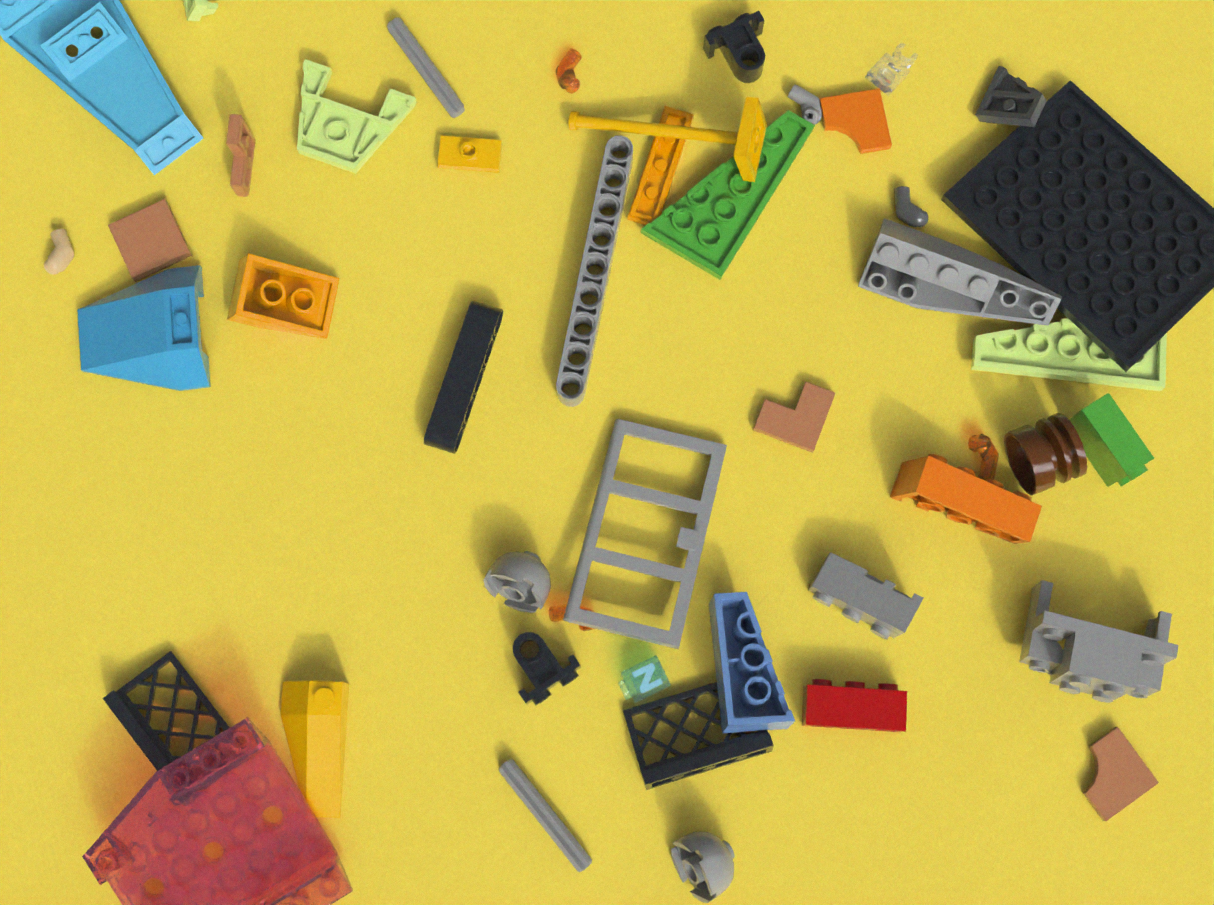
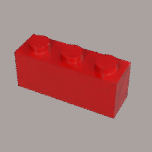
(854, 706)

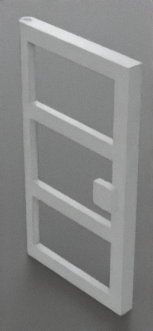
(687, 538)

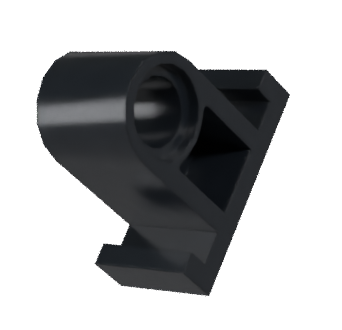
(739, 43)
(542, 669)

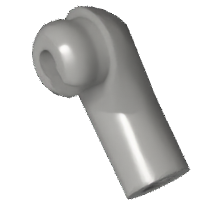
(809, 104)

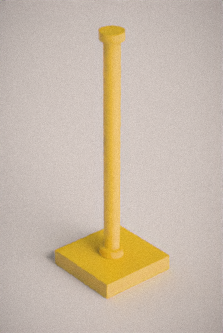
(747, 140)

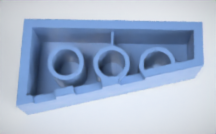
(745, 675)

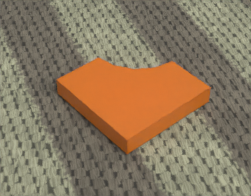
(859, 117)

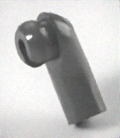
(908, 211)

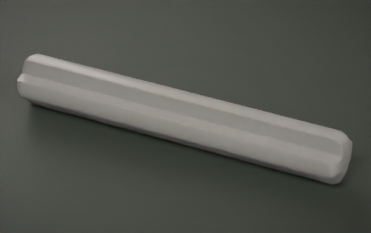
(425, 67)
(545, 815)

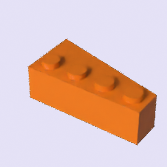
(967, 498)

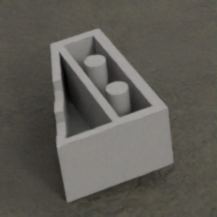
(864, 597)

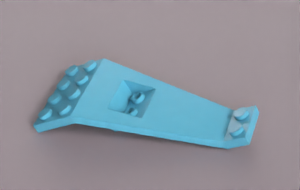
(108, 75)

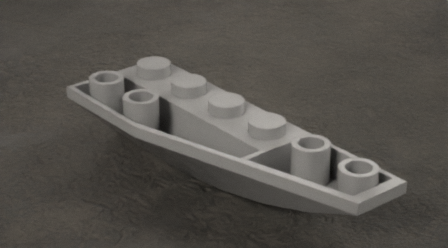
(951, 279)

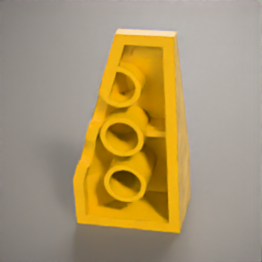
(316, 736)

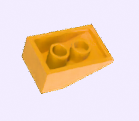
(282, 297)

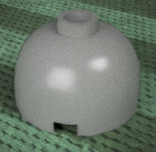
(520, 579)
(705, 863)

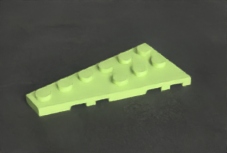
(1065, 354)

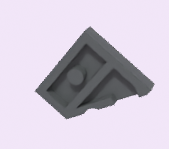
(1010, 101)

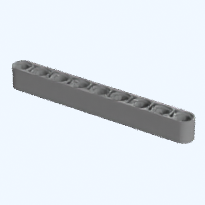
(595, 255)

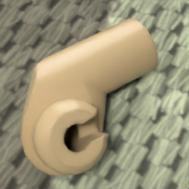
(62, 253)

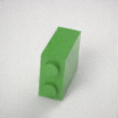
(1111, 442)

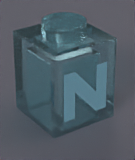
(643, 680)

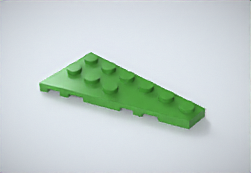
(722, 208)

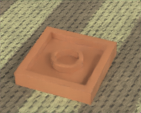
(150, 240)

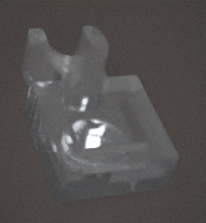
(891, 70)

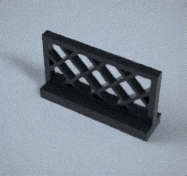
(140, 728)
(698, 760)

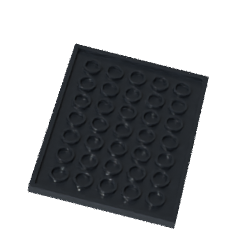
(1094, 223)

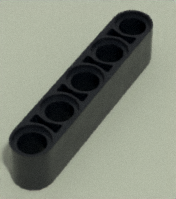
(463, 377)

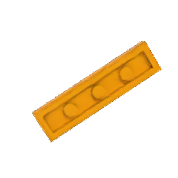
(659, 170)

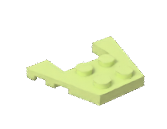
(339, 132)

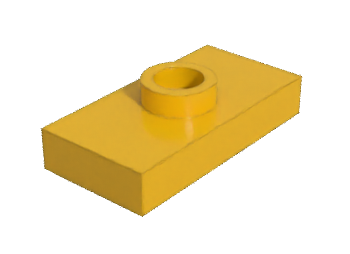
(469, 154)

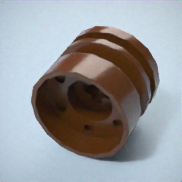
(1045, 453)

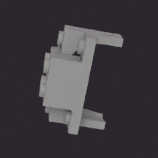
(1095, 656)

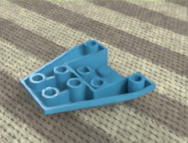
(148, 332)

